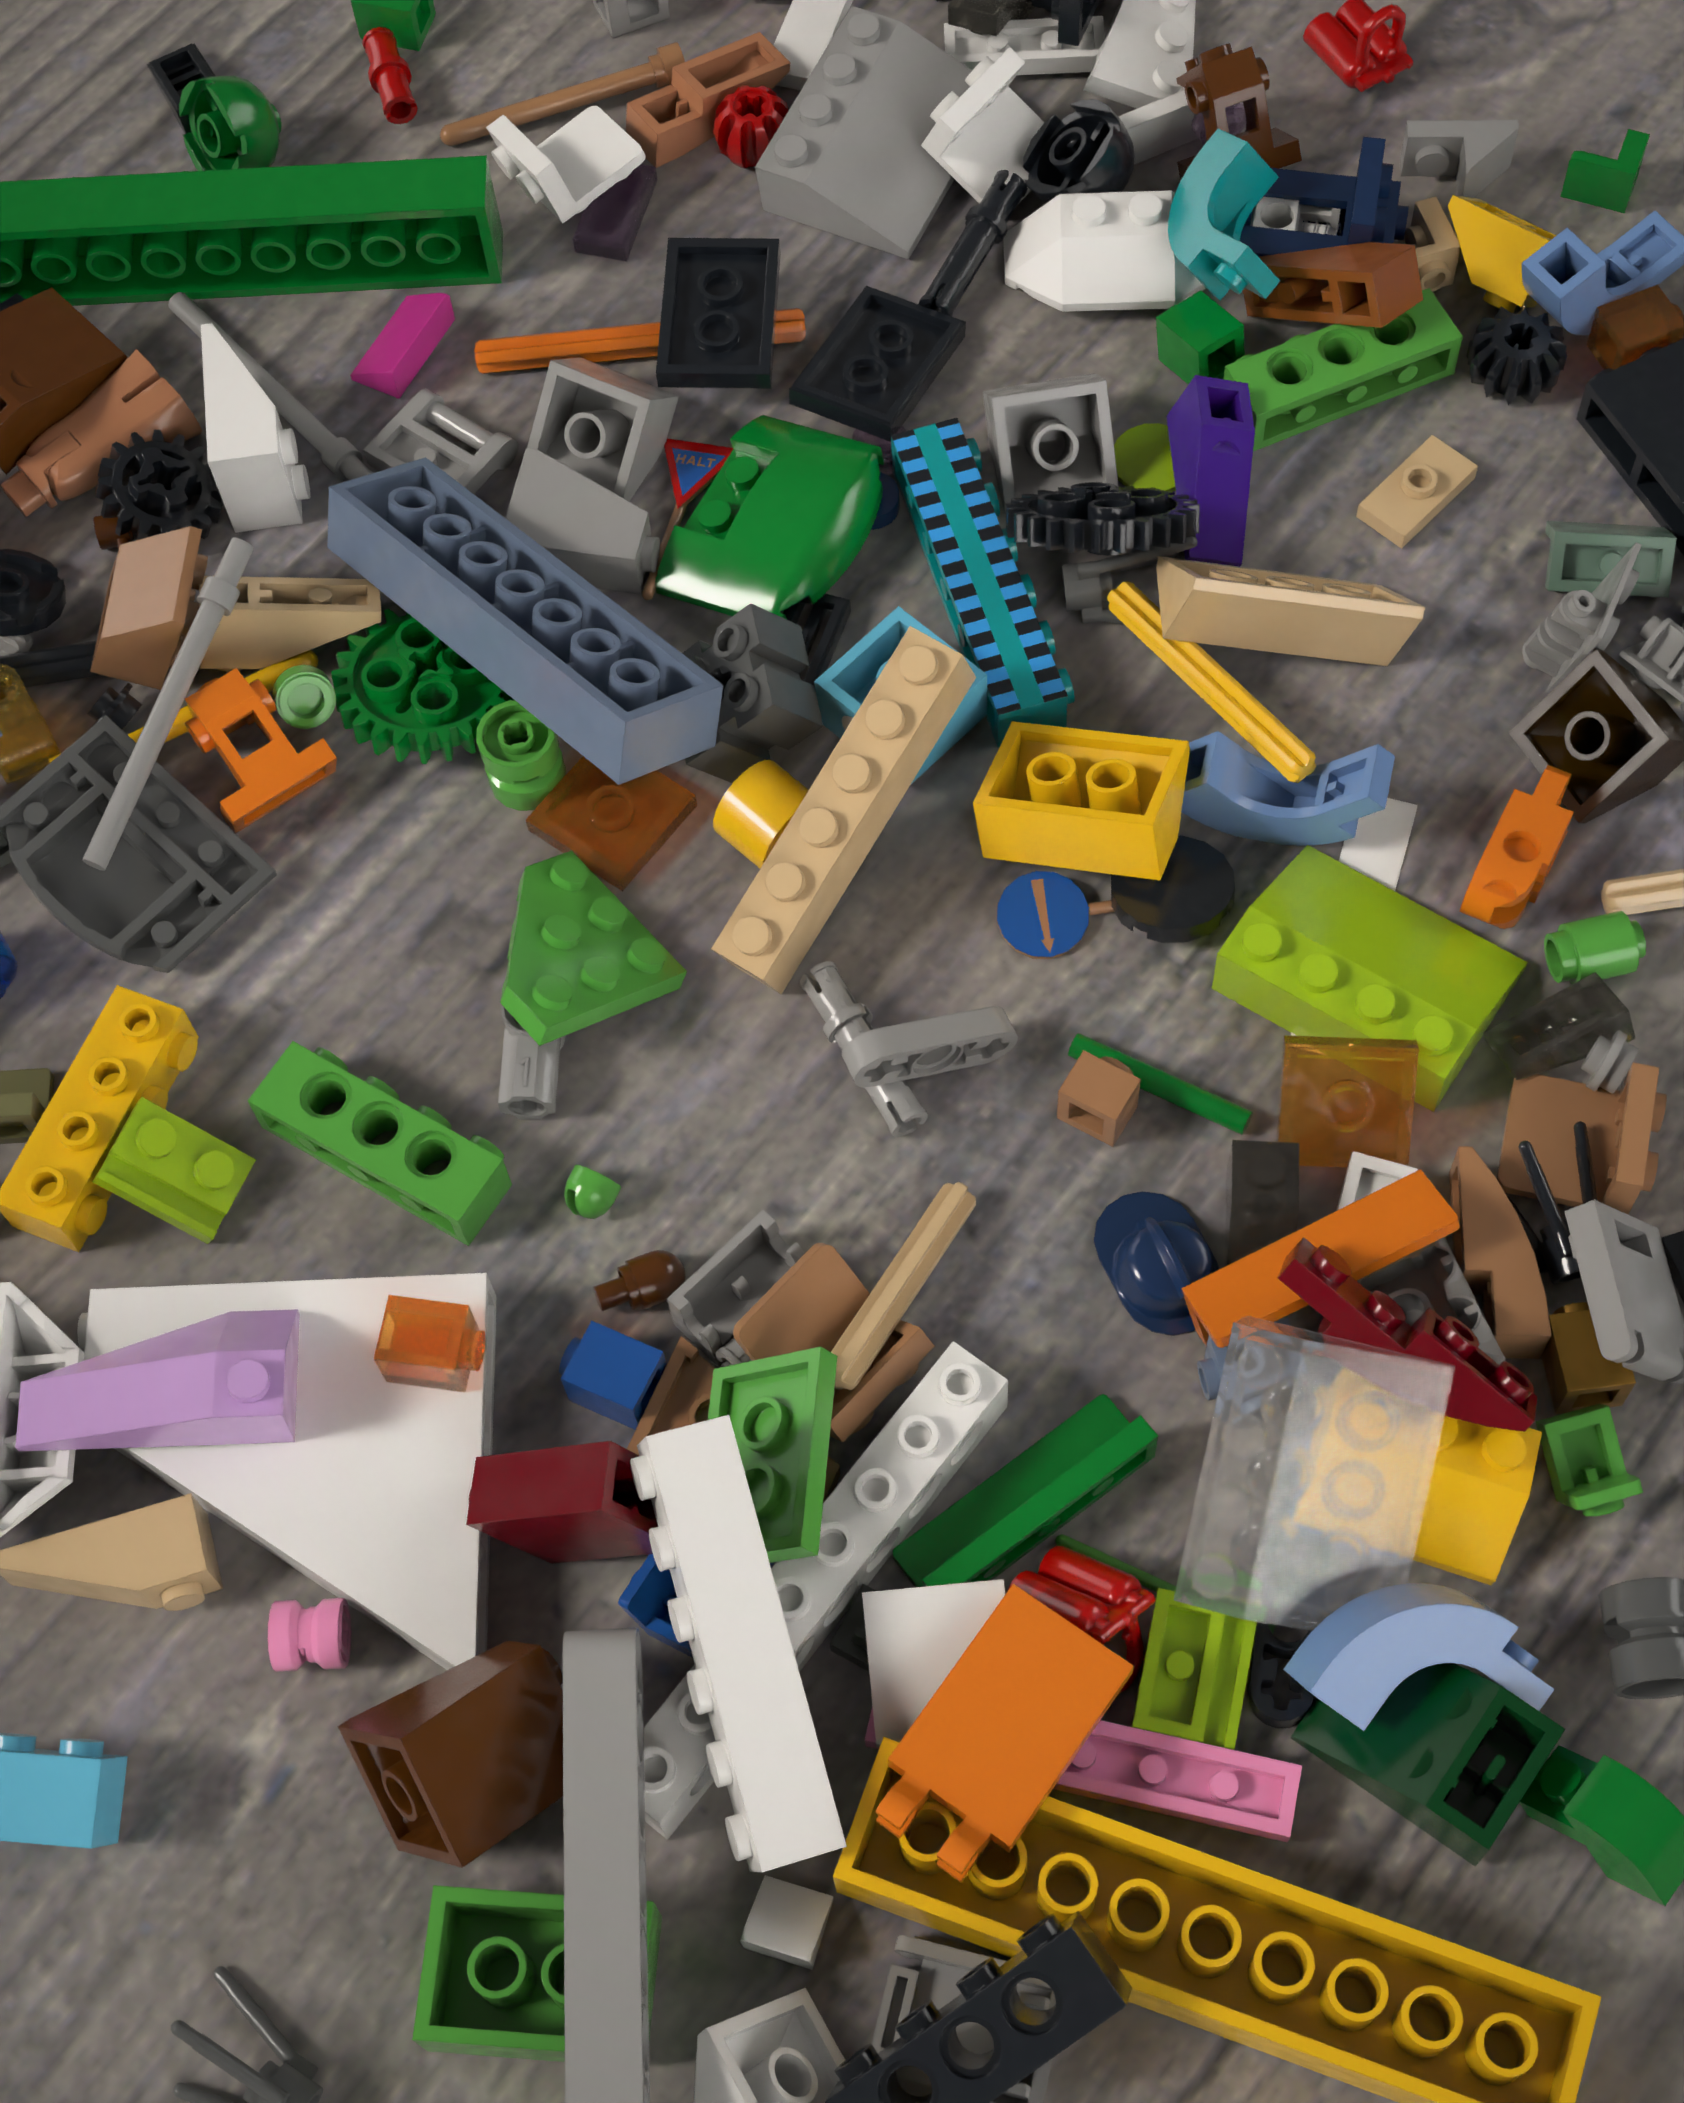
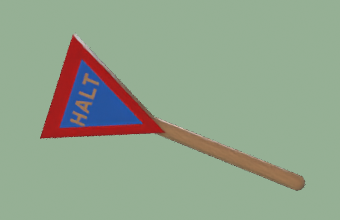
(691, 471)

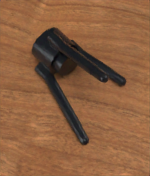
(1555, 1252)

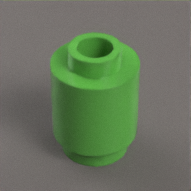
(1596, 944)

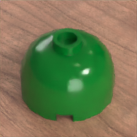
(229, 124)

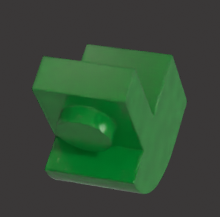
(1618, 1818)

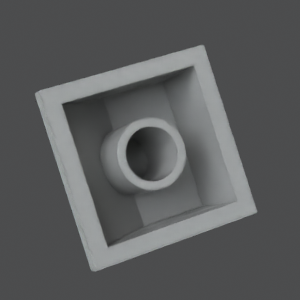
(602, 423)
(1050, 435)

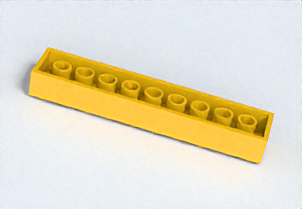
(1241, 1953)

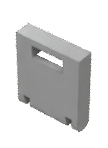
(1628, 1290)
(937, 1981)

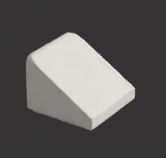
(787, 1922)

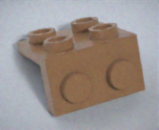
(1618, 1130)
(813, 1310)

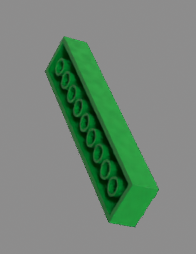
(252, 231)

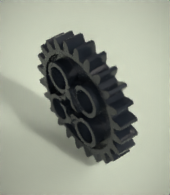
(1102, 518)

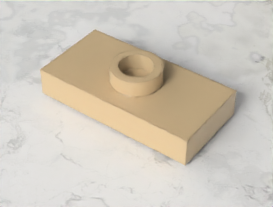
(1416, 491)

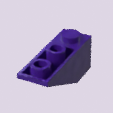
(1212, 462)

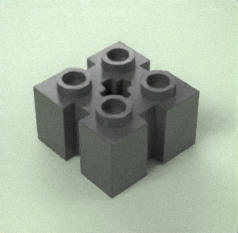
(762, 693)

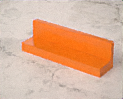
(1363, 1233)

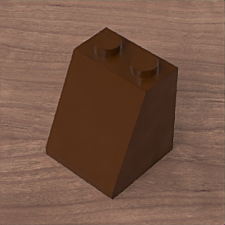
(465, 1753)

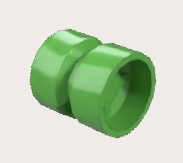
(519, 756)

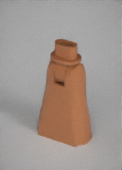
(69, 453)

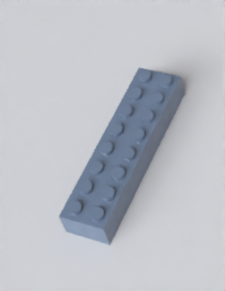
(525, 619)

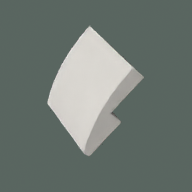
(916, 1642)

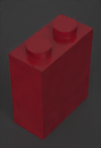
(562, 1502)

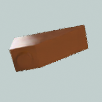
(1341, 285)

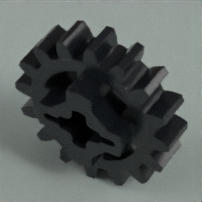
(160, 489)

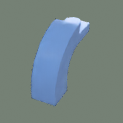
(1574, 280)
(1254, 801)
(1396, 1630)

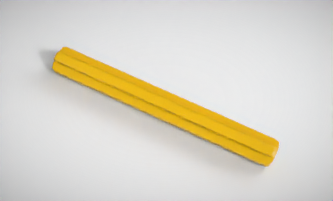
(1214, 685)

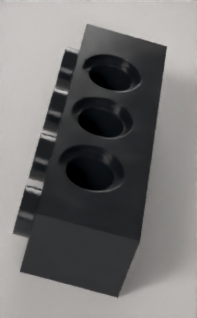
(1063, 1955)

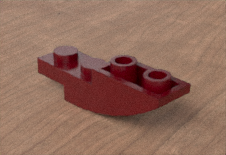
(1480, 1387)

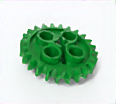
(410, 691)

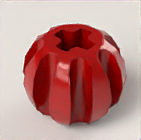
(748, 123)

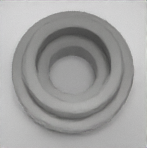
(1609, 1062)

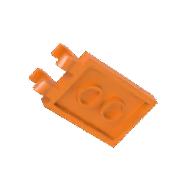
(1002, 1728)

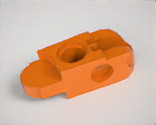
(1520, 852)

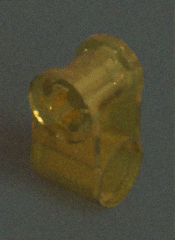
(26, 736)

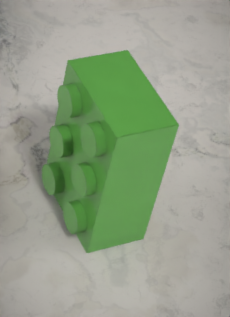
(499, 1974)

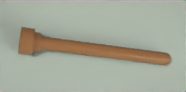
(656, 71)

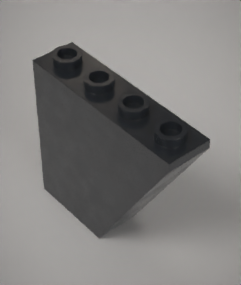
(1639, 427)

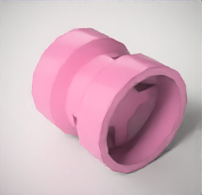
(310, 1634)

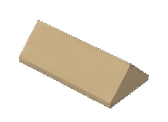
(1283, 612)

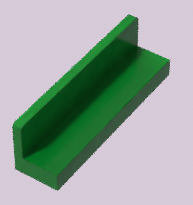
(1029, 1498)

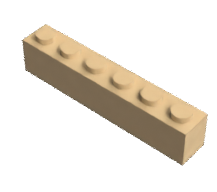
(845, 810)

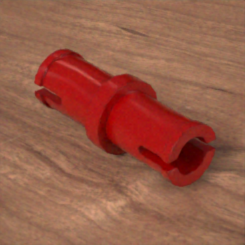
(389, 75)

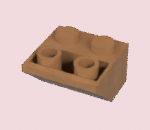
(149, 606)

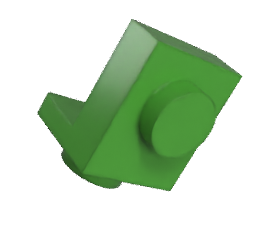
(1586, 1461)

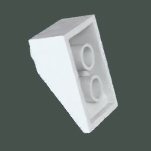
(247, 445)

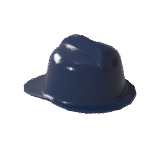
(1149, 1255)

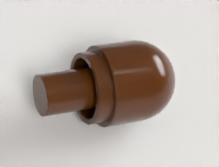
(642, 1281)

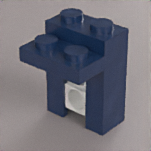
(1328, 209)

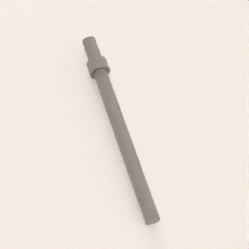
(336, 452)
(216, 599)

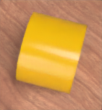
(758, 809)

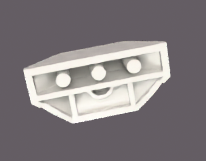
(1098, 253)
(28, 1348)

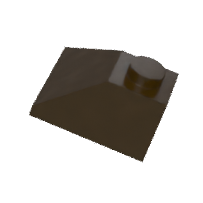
(1606, 733)

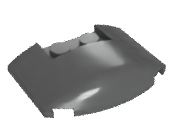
(170, 874)

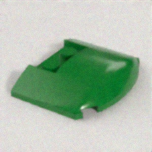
(775, 520)

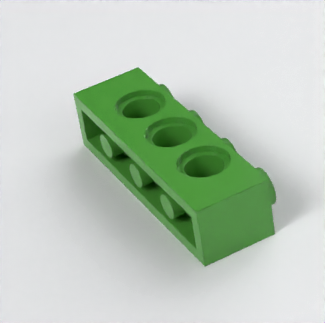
(1345, 370)
(453, 1201)

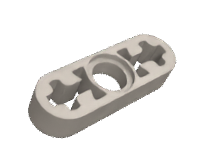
(929, 1046)

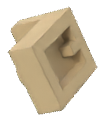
(1434, 244)

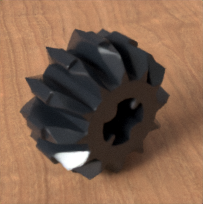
(1516, 355)

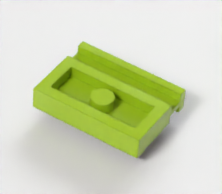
(174, 1170)
(1193, 1673)

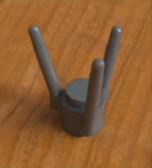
(1090, 582)
(272, 2083)

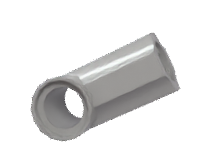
(527, 1073)

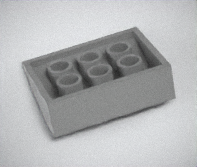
(855, 135)

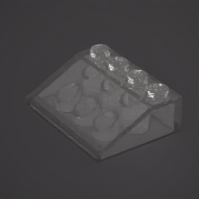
(1310, 1474)

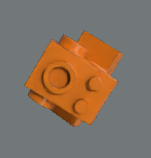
(268, 774)

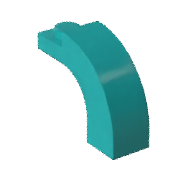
(1211, 212)

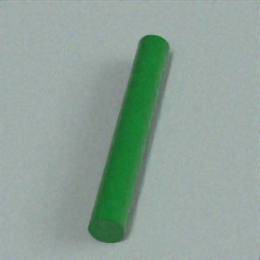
(1170, 1087)

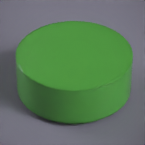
(304, 696)

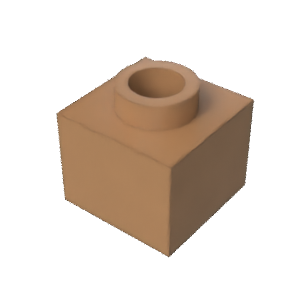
(1098, 1097)

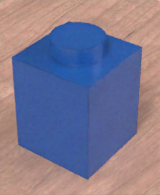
(611, 1373)

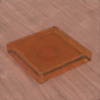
(611, 824)
(1347, 1098)

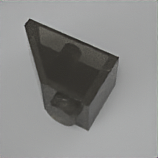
(1260, 1195)

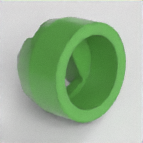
(589, 1192)

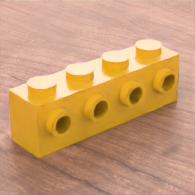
(126, 1056)

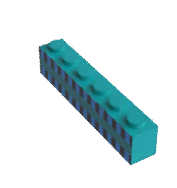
(978, 576)

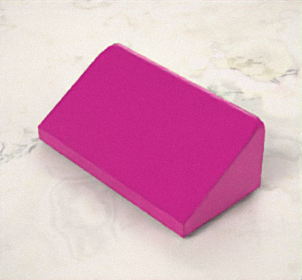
(405, 343)

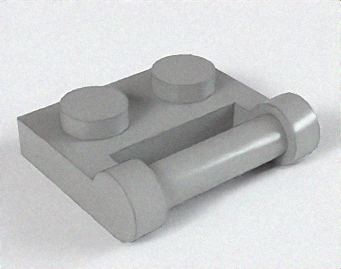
(408, 440)

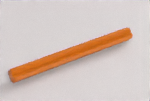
(599, 344)

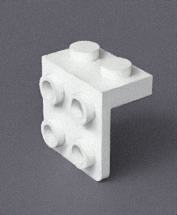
(984, 127)
(570, 164)

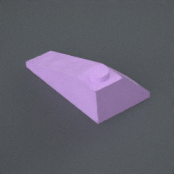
(188, 1387)

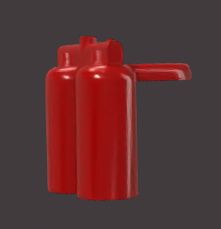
(1360, 43)
(1091, 1598)

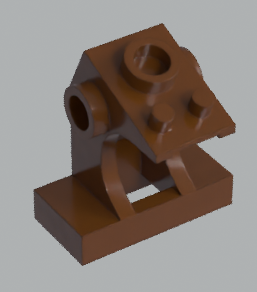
(1229, 79)

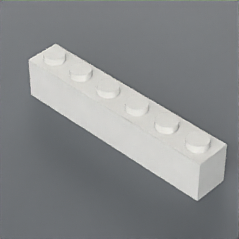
(738, 1645)

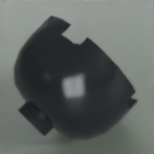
(1080, 153)

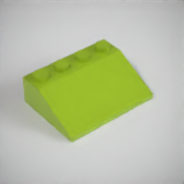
(1361, 961)

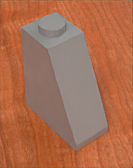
(583, 524)

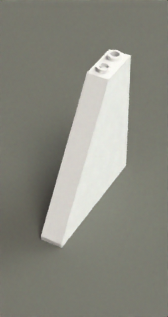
(377, 1468)

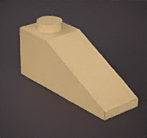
(288, 617)
(135, 1558)

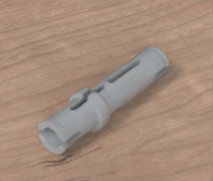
(844, 1022)

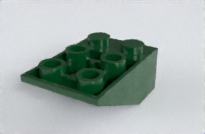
(1440, 1753)

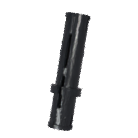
(984, 227)

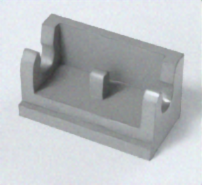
(731, 1284)

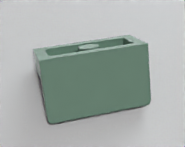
(1589, 551)

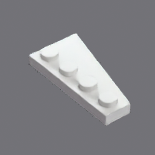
(1144, 51)

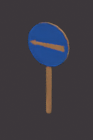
(1045, 914)

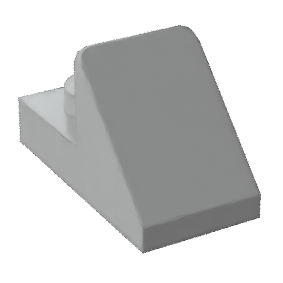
(1460, 148)

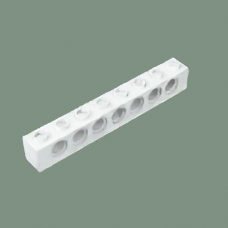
(858, 1532)

